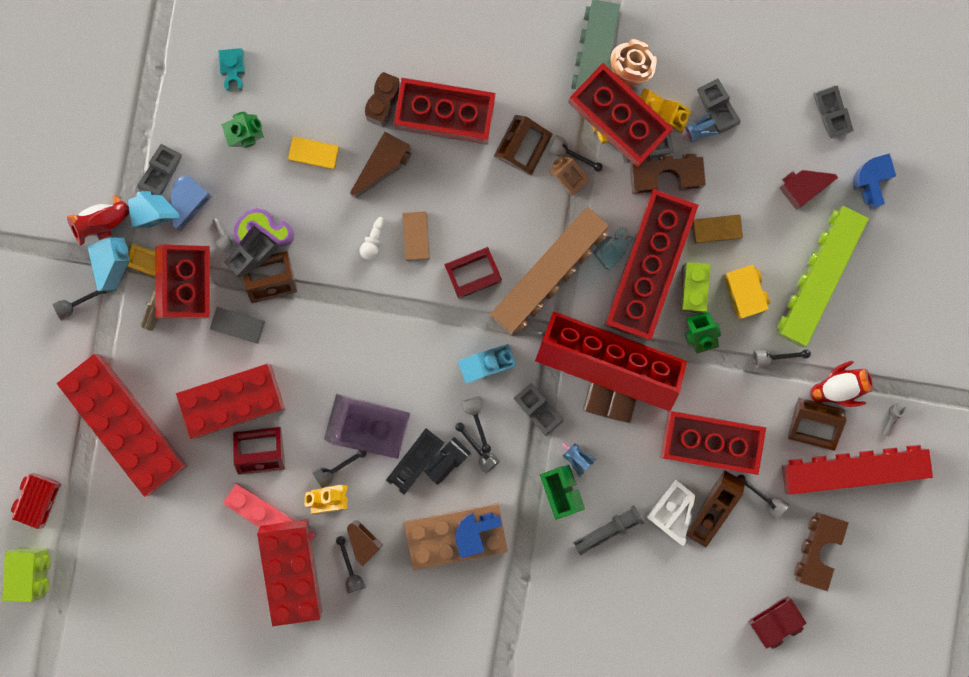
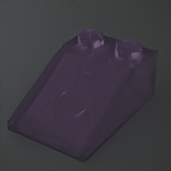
(366, 426)

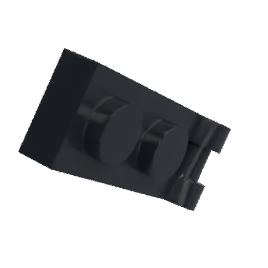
(415, 460)

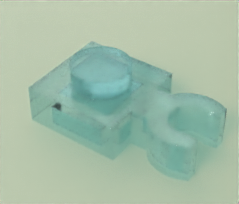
(611, 250)

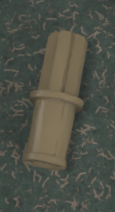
(149, 320)

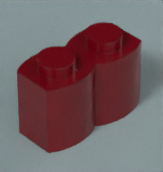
(777, 623)

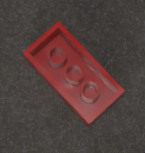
(444, 111)
(620, 115)
(230, 401)
(713, 442)
(289, 572)

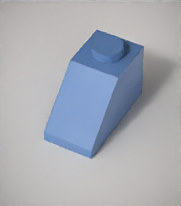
(187, 200)

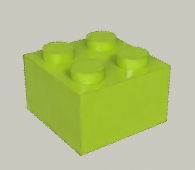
(25, 574)

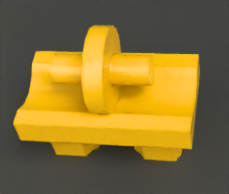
(327, 499)

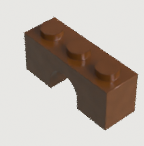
(687, 170)
(822, 531)

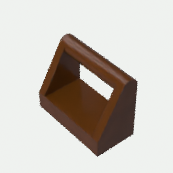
(513, 140)
(274, 285)
(819, 413)
(362, 542)

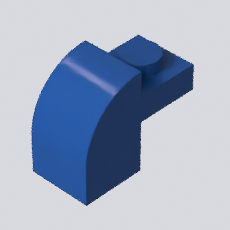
(870, 175)
(468, 535)

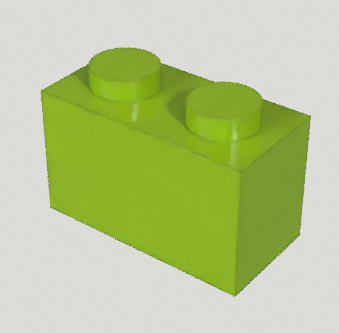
(695, 287)

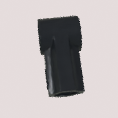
(450, 457)

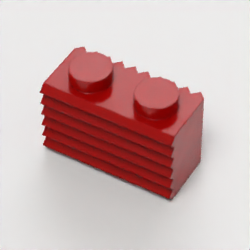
(35, 500)

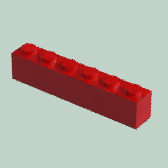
(857, 471)

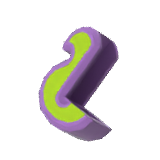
(265, 223)

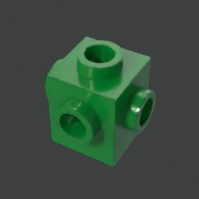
(242, 130)
(702, 332)

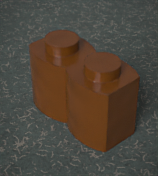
(379, 106)
(609, 403)

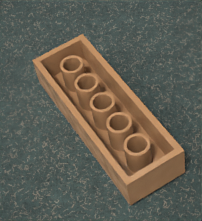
(549, 270)

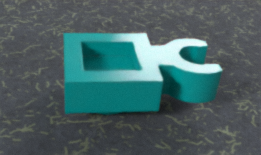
(232, 64)

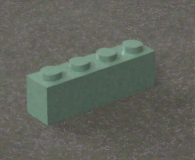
(597, 39)

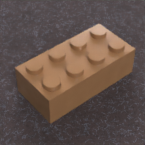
(434, 537)

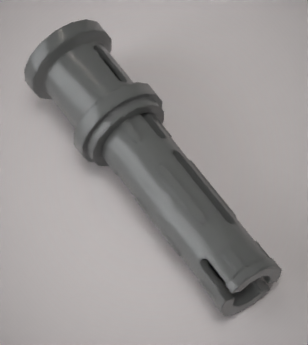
(618, 525)

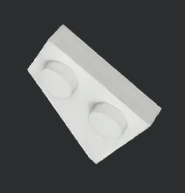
(674, 512)

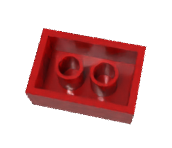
(182, 282)

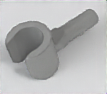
(224, 242)
(893, 418)

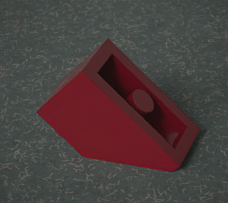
(805, 185)

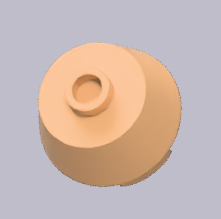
(633, 63)

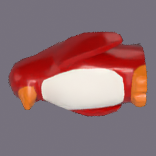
(98, 220)
(843, 386)

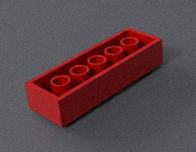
(651, 265)
(611, 361)
(122, 424)

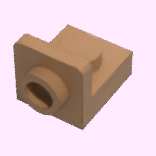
(569, 174)

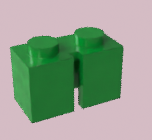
(560, 493)

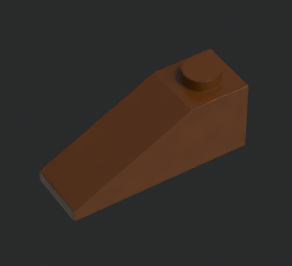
(383, 162)
(716, 508)

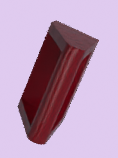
(478, 284)
(258, 461)

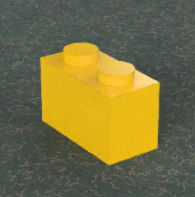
(746, 291)

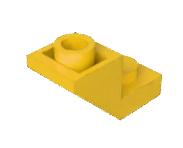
(671, 111)

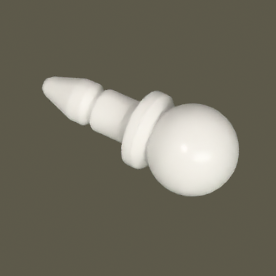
(369, 249)

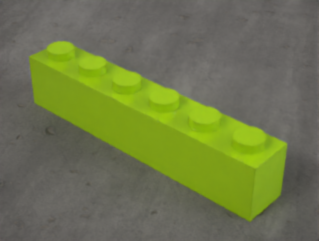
(822, 276)

